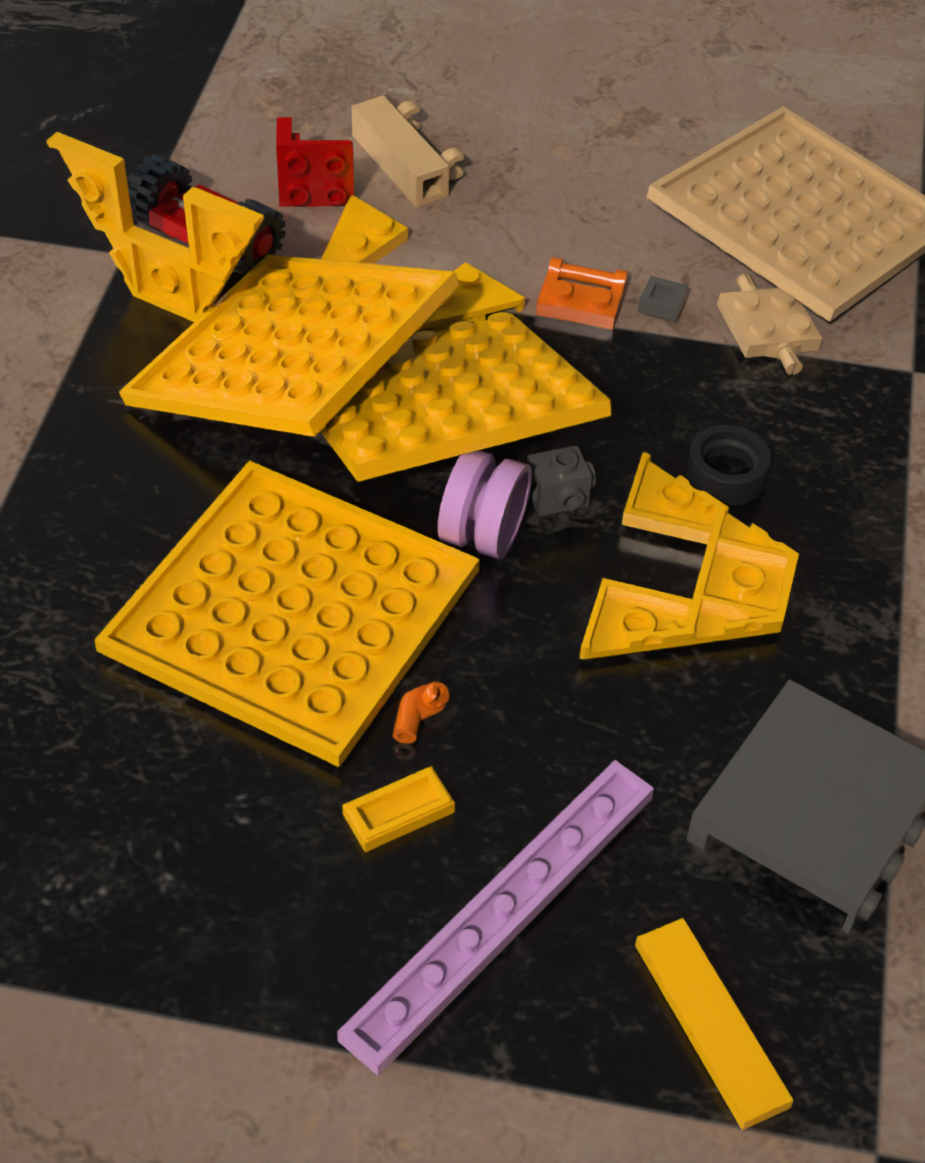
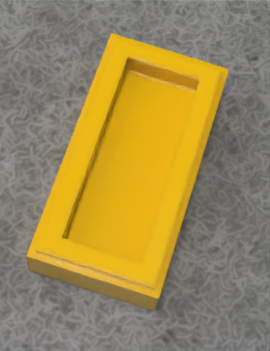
(398, 809)

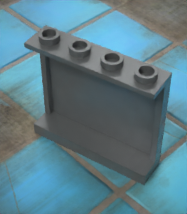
(819, 800)

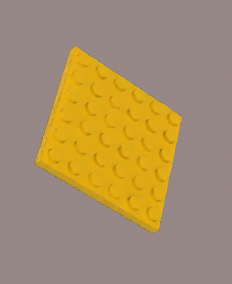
(290, 343)
(460, 395)
(290, 611)

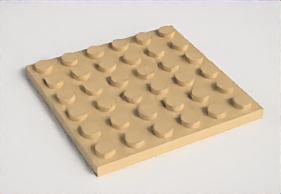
(799, 211)

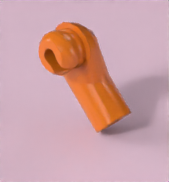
(416, 707)

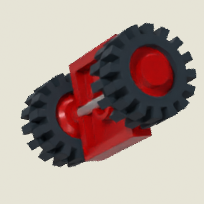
(159, 203)

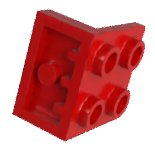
(312, 170)

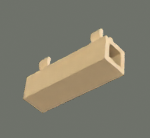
(402, 152)

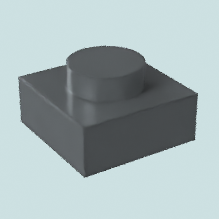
(663, 298)

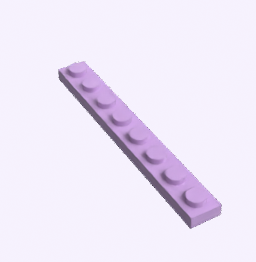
(493, 918)

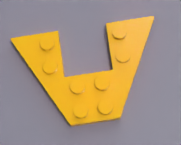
(369, 235)
(153, 267)
(739, 585)

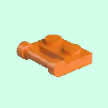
(581, 302)

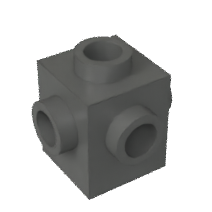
(560, 480)

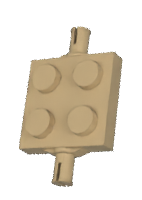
(769, 323)

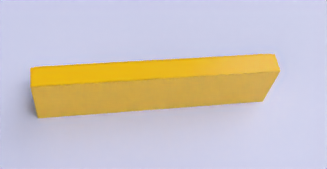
(713, 1024)

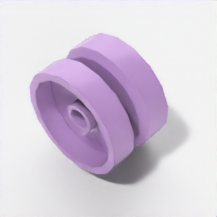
(484, 503)

